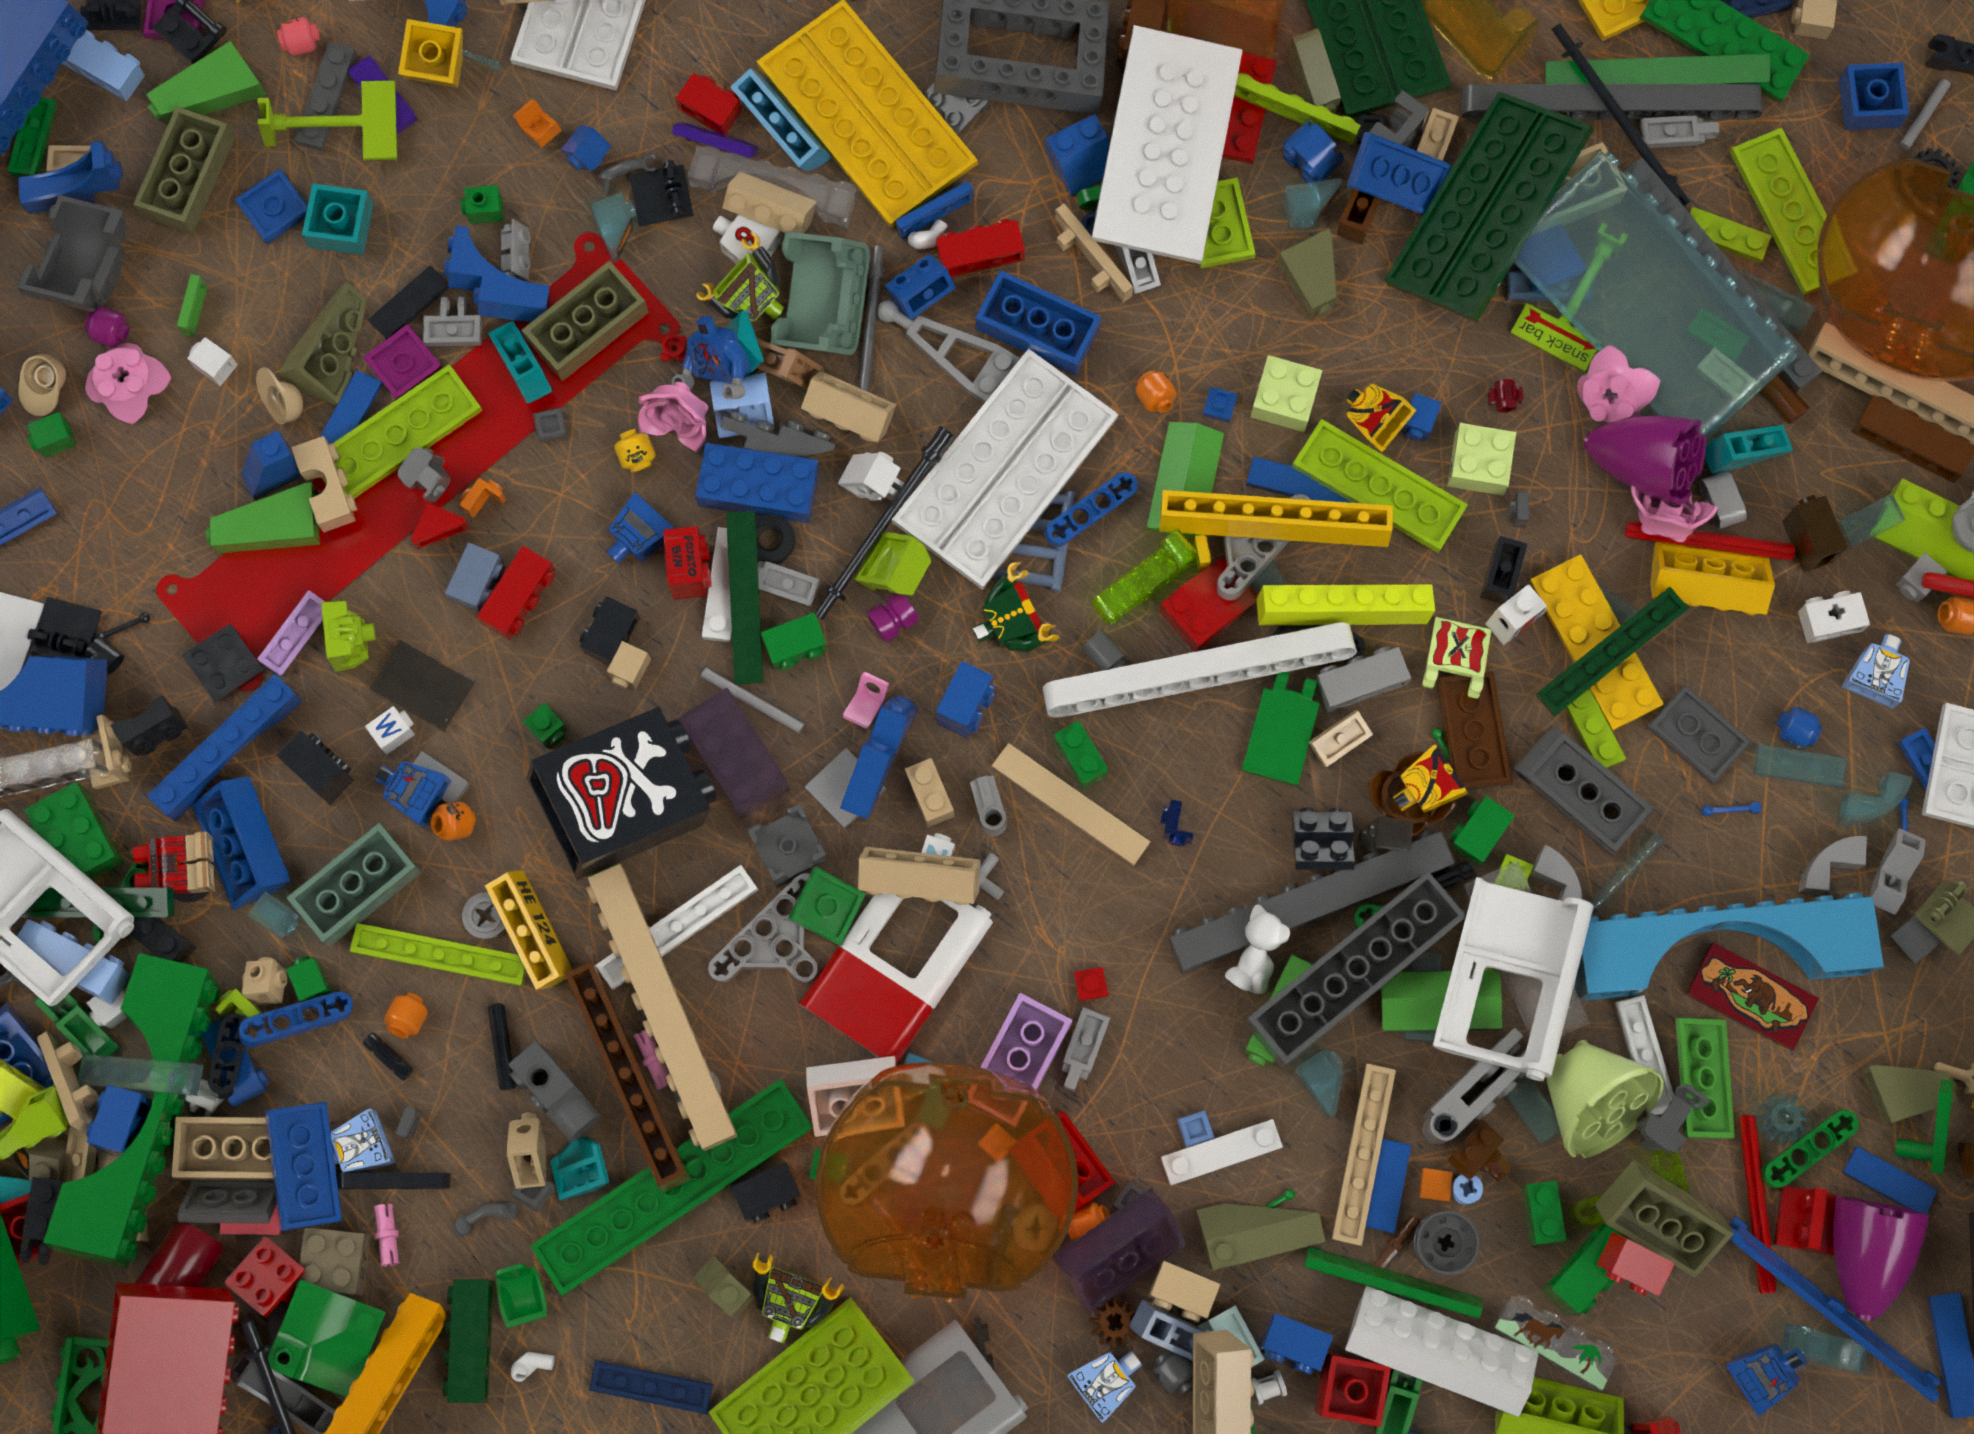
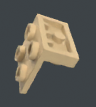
(116, 761)

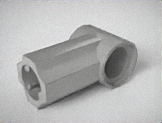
(988, 803)

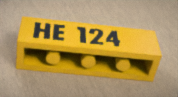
(529, 929)

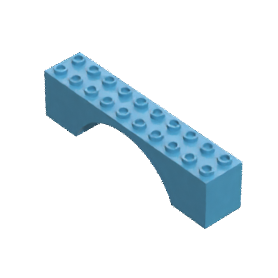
(1821, 936)

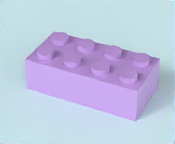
(1027, 1041)

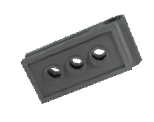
(1559, 752)

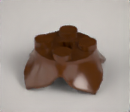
(1389, 783)

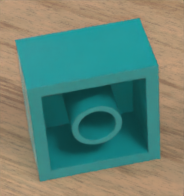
(337, 219)

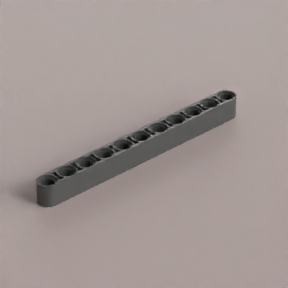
(1635, 100)

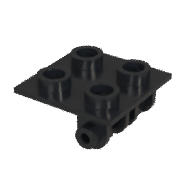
(112, 14)
(661, 194)
(64, 629)
(222, 662)

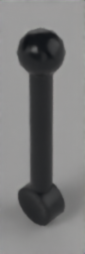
(143, 618)

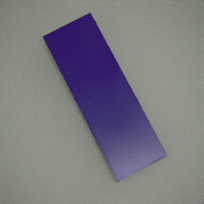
(369, 71)
(715, 139)

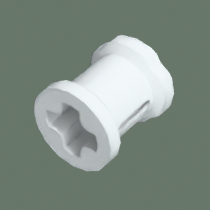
(1269, 1387)

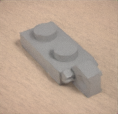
(1677, 131)
(787, 583)
(1084, 1047)

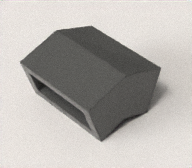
(1915, 939)

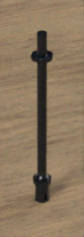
(1573, 51)
(930, 455)
(258, 1353)

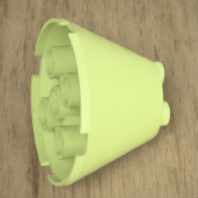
(1599, 1097)

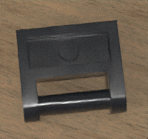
(185, 37)

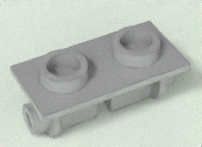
(516, 239)

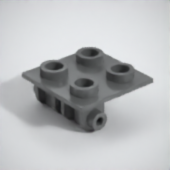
(956, 110)

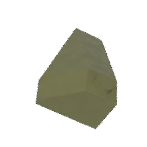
(324, 354)
(1248, 1233)

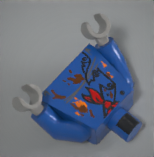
(716, 356)

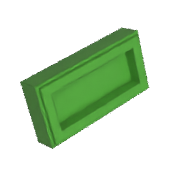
(192, 305)

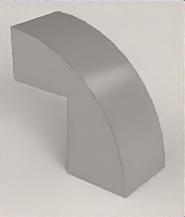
(1845, 853)
(1896, 869)
(1556, 871)

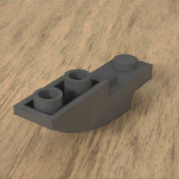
(788, 440)

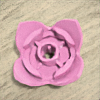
(1611, 371)
(129, 398)
(674, 409)
(1669, 518)

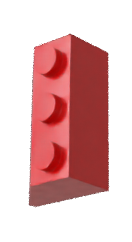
(1092, 1174)

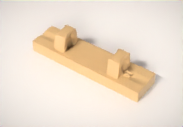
(1107, 271)
(74, 1099)

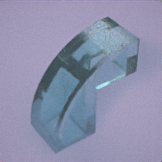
(1862, 809)
(1825, 1349)

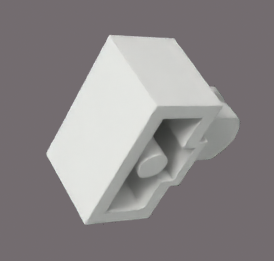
(871, 476)

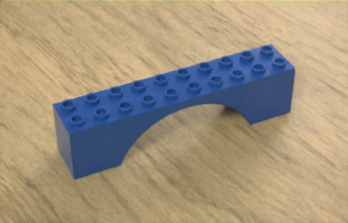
(32, 46)
(55, 696)

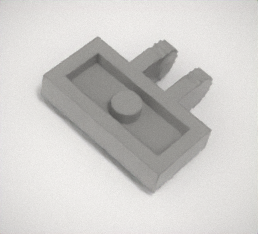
(452, 330)

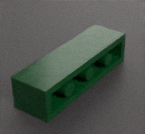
(469, 1341)

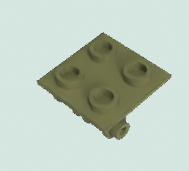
(1949, 915)

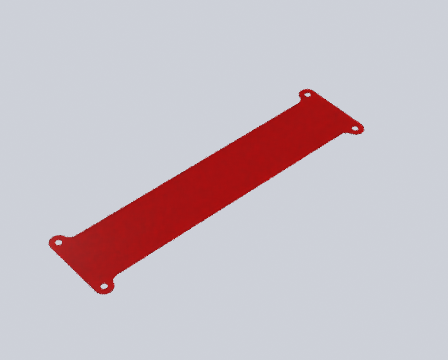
(264, 586)

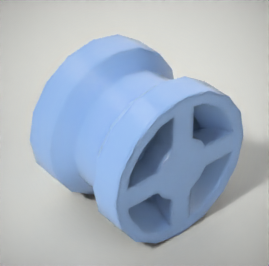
(1459, 1191)

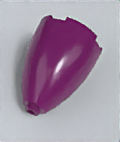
(1651, 454)
(1875, 1252)

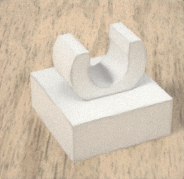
(204, 1099)

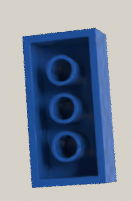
(1038, 322)
(757, 482)

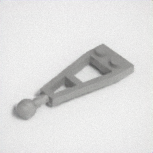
(990, 376)

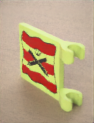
(1458, 650)

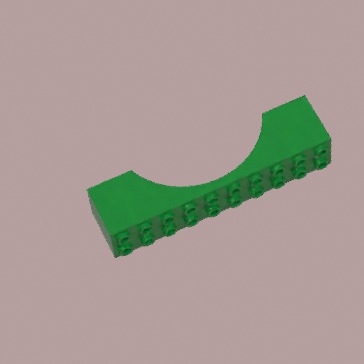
(105, 1211)

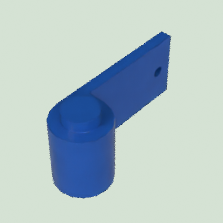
(251, 1079)

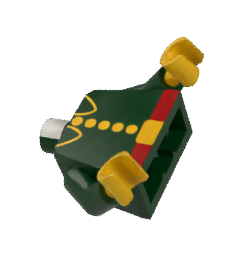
(1012, 616)

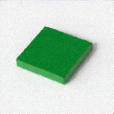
(826, 906)

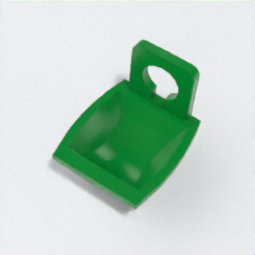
(520, 1295)

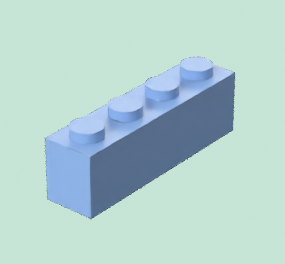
(105, 66)
(64, 953)

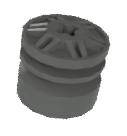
(1461, 1234)

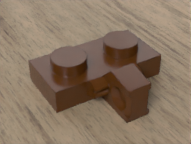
(1480, 1153)

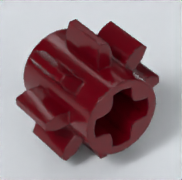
(1505, 396)

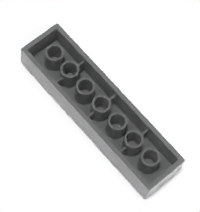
(1355, 969)

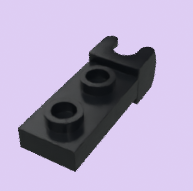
(1951, 54)

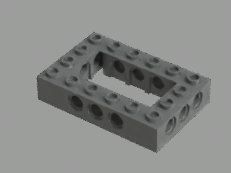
(1018, 81)

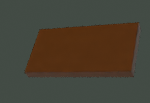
(1474, 732)

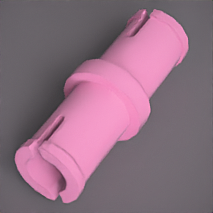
(657, 1071)
(386, 1235)

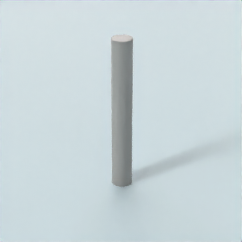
(1925, 114)

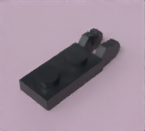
(40, 1208)

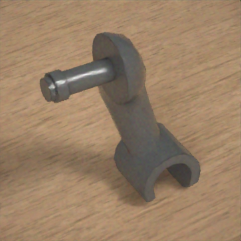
(624, 167)
(504, 1210)

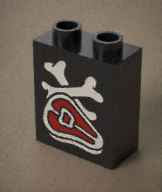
(620, 791)

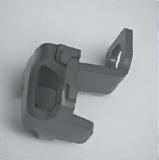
(423, 471)
(1663, 1132)

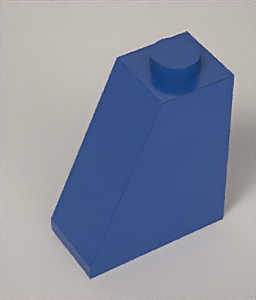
(269, 465)

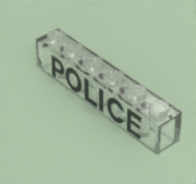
(51, 766)

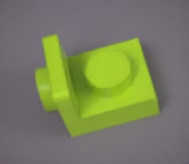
(235, 998)

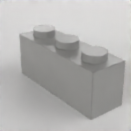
(1362, 678)

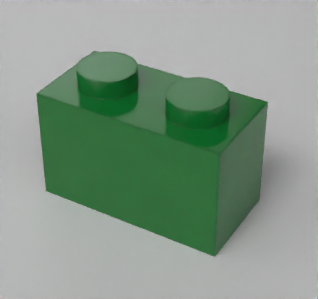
(794, 642)
(1080, 755)
(1481, 831)
(1543, 1213)

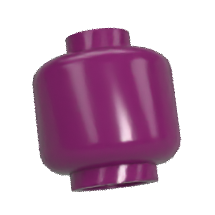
(107, 326)

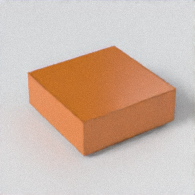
(1435, 1185)

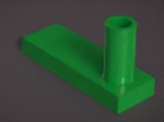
(1932, 1152)

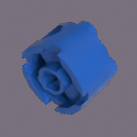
(1312, 152)

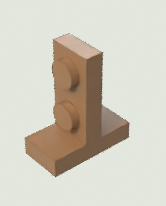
(787, 364)

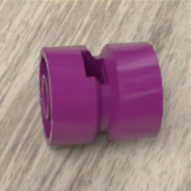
(889, 618)

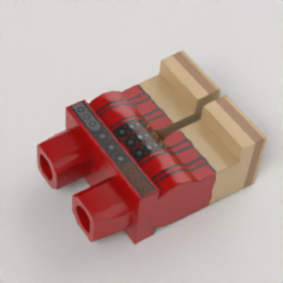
(177, 863)

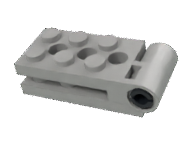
(1452, 1110)

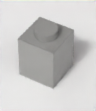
(1910, 582)

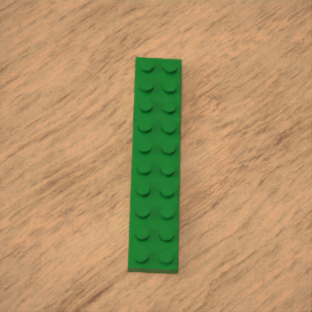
(642, 1210)

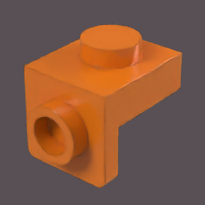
(536, 123)
(475, 497)

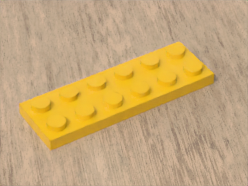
(1584, 620)

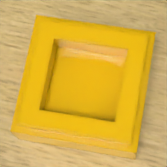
(1203, 555)

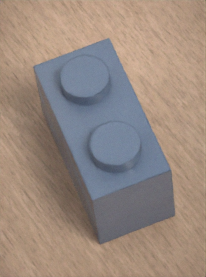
(475, 577)

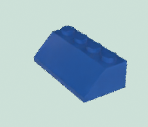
(242, 842)

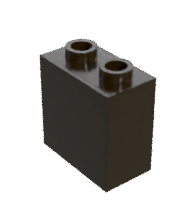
(1814, 533)

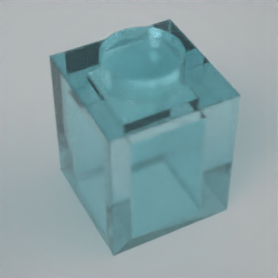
(274, 915)

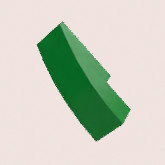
(77, 1025)
(1399, 1403)

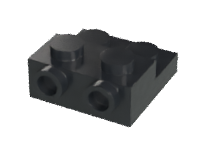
(1323, 839)

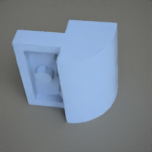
(754, 403)

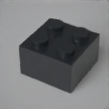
(321, 772)

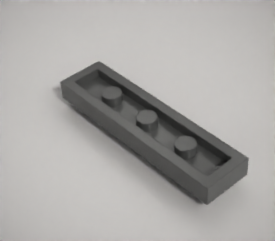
(326, 93)

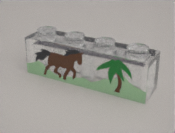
(1556, 1343)

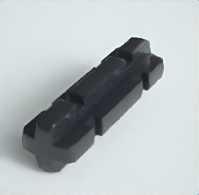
(1452, 876)
(387, 1056)

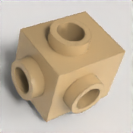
(264, 981)

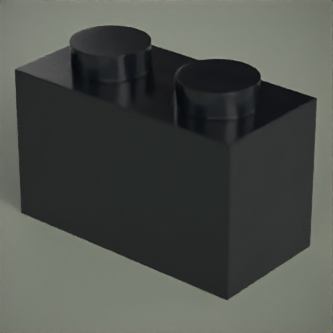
(1503, 570)
(611, 626)
(162, 939)
(766, 1193)

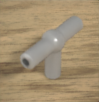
(985, 883)

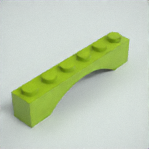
(38, 1119)

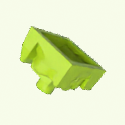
(895, 564)
(345, 636)

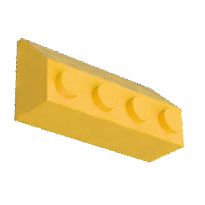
(1713, 578)

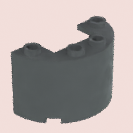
(81, 259)

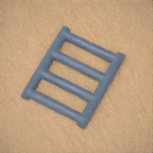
(1057, 554)

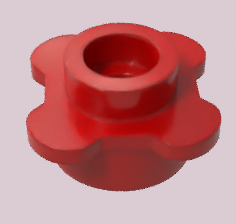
(670, 341)

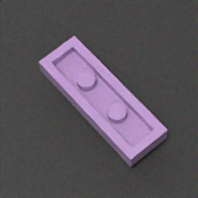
(293, 634)

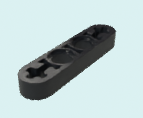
(393, 1180)

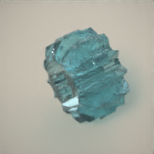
(1774, 1109)

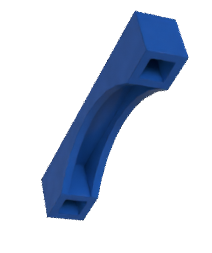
(191, 777)

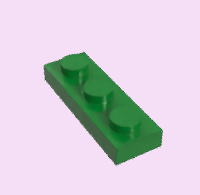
(33, 139)

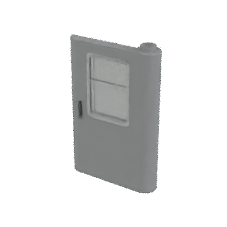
(951, 1392)

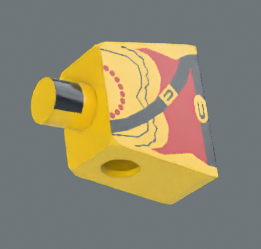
(1378, 414)
(1429, 782)

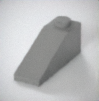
(1139, 268)

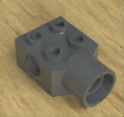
(560, 1095)

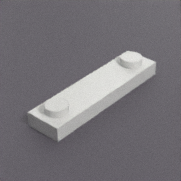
(718, 608)
(1221, 1152)

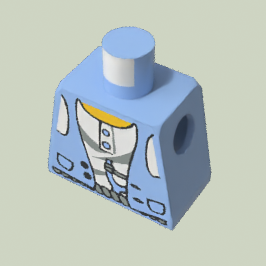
(1880, 673)
(361, 1144)
(1105, 1382)

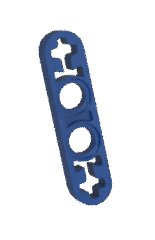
(1092, 511)
(297, 1022)

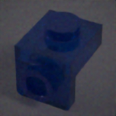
(1170, 818)

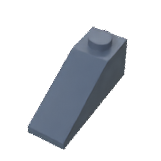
(1164, 1329)

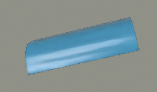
(780, 121)

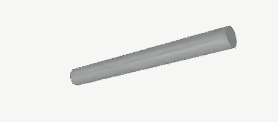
(753, 700)

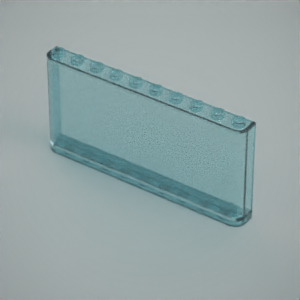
(1647, 291)

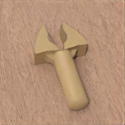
(1958, 1074)

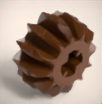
(1103, 1323)

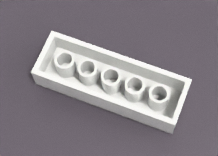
(1442, 1351)

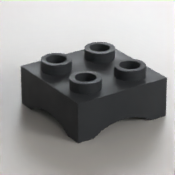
(150, 728)

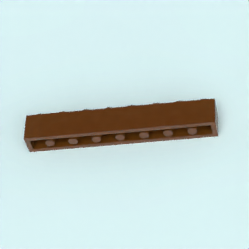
(627, 1077)

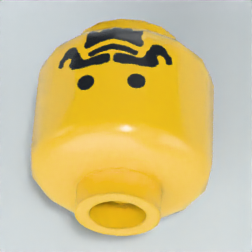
(634, 451)

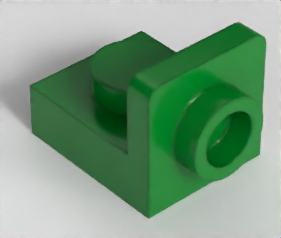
(546, 726)

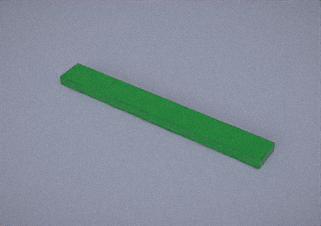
(1667, 70)

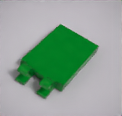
(1282, 732)

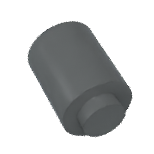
(1104, 652)

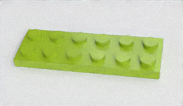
(1784, 202)
(410, 422)
(1371, 478)

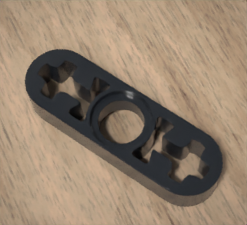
(216, 1074)

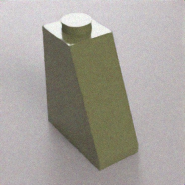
(1313, 70)
(1312, 273)
(1904, 1091)
(724, 1287)

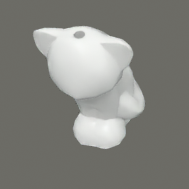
(1255, 967)

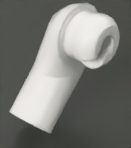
(927, 239)
(529, 1362)

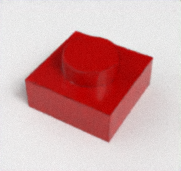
(1090, 984)

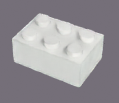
(835, 1084)

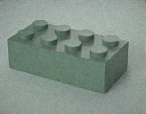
(354, 885)

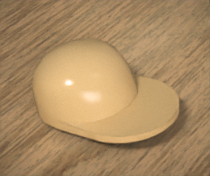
(40, 384)
(279, 397)

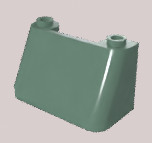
(824, 293)

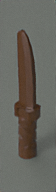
(1396, 1243)

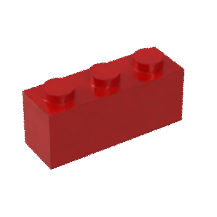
(981, 248)
(517, 593)

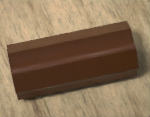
(1784, 399)

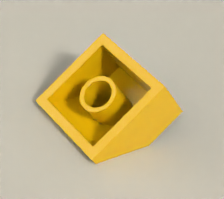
(432, 53)

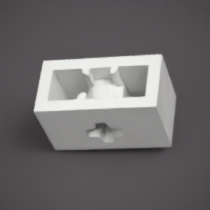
(1820, 626)

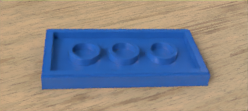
(1397, 173)
(303, 1166)

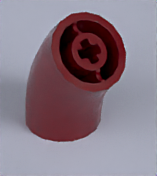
(182, 1258)

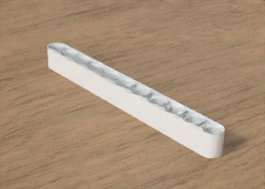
(1199, 670)

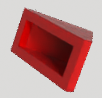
(437, 525)

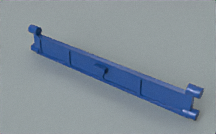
(1834, 1310)

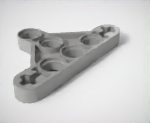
(1245, 549)
(763, 948)

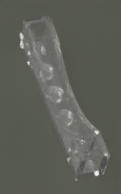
(714, 170)

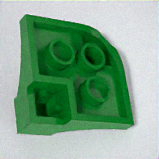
(325, 1338)

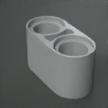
(1723, 493)

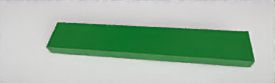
(1393, 1282)

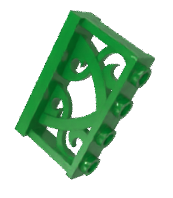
(70, 1391)

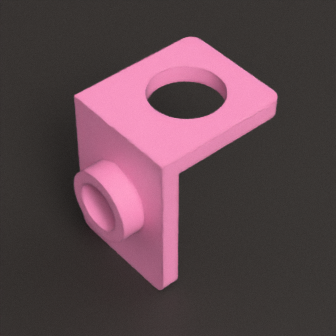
(866, 703)

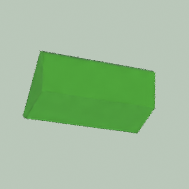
(1186, 464)
(1416, 1000)
(1706, 1067)

